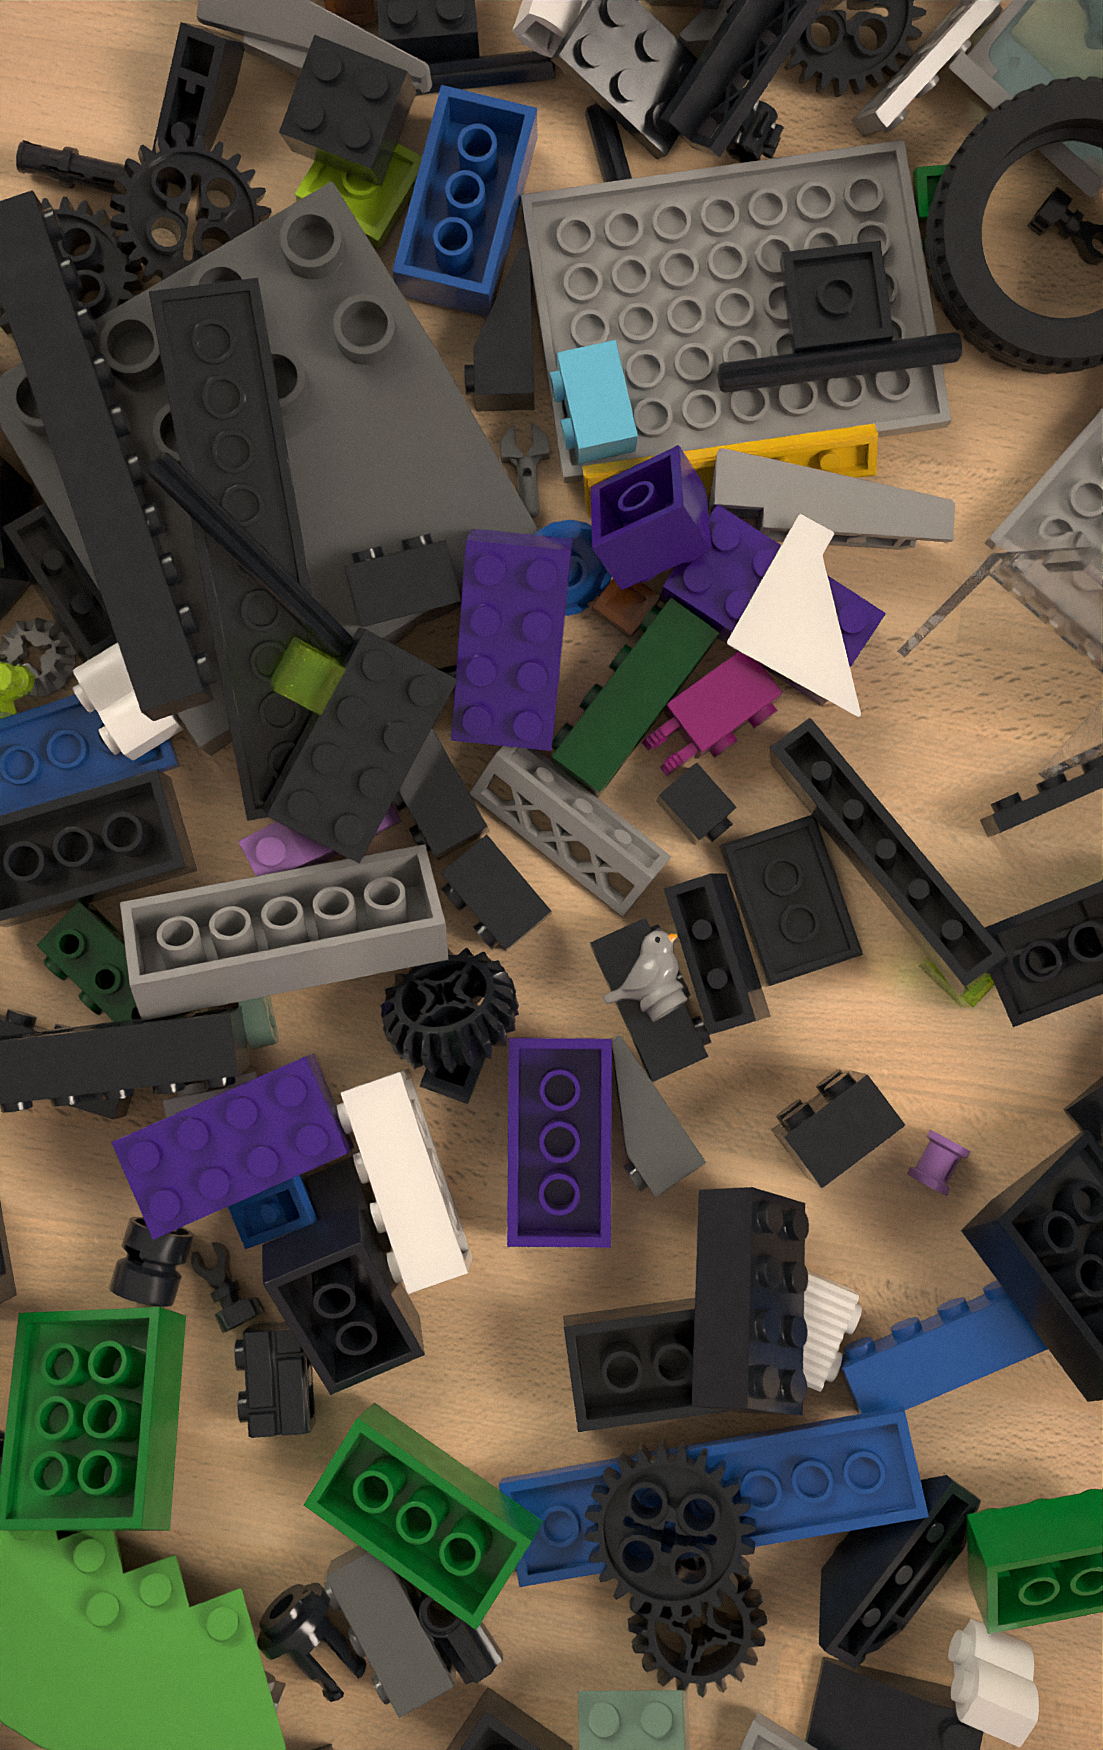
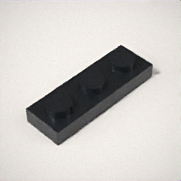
(1052, 794)

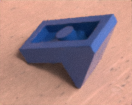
(273, 1212)

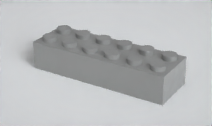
(282, 932)

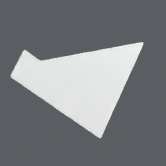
(794, 619)

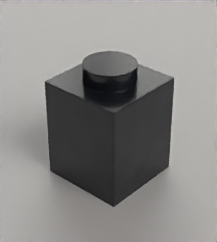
(697, 805)

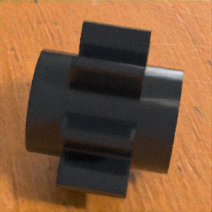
(756, 135)

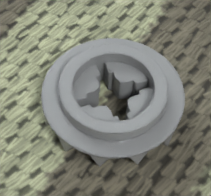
(56, 663)

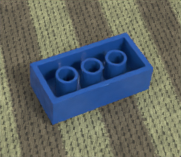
(465, 201)

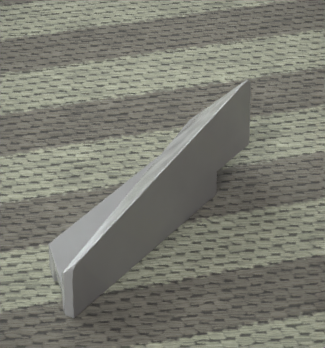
(285, 28)

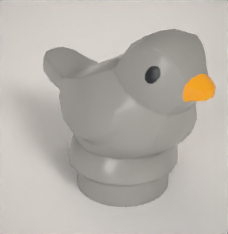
(653, 978)

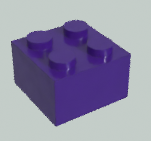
(650, 518)

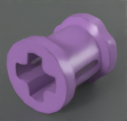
(938, 1162)

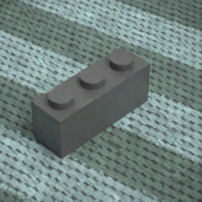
(387, 1630)

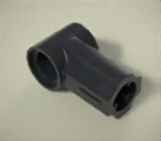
(469, 1650)

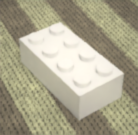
(406, 1181)

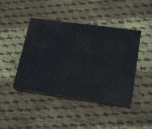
(790, 900)

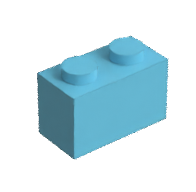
(595, 402)

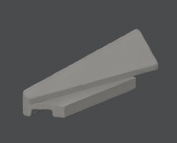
(852, 508)

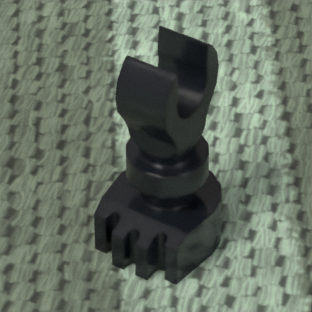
(1055, 212)
(234, 1309)

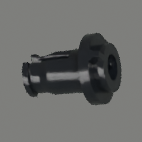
(296, 1626)

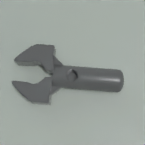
(526, 465)

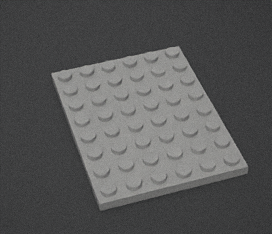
(694, 279)

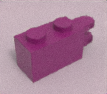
(717, 708)

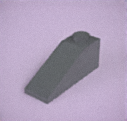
(651, 1133)

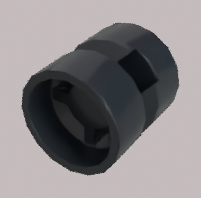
(149, 1269)

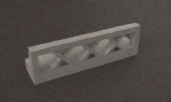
(573, 817)

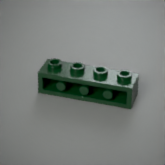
(94, 958)

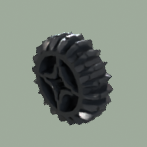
(451, 1022)
(690, 1666)

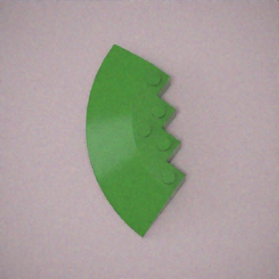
(122, 1654)

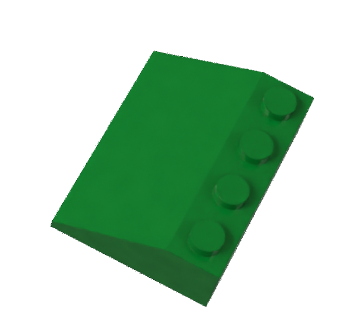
(92, 1421)

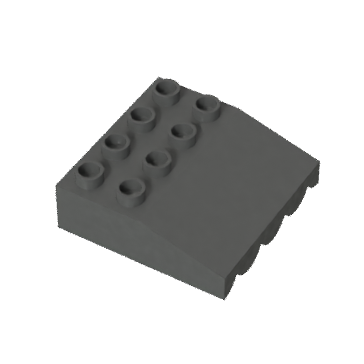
(365, 408)

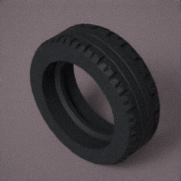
(954, 249)

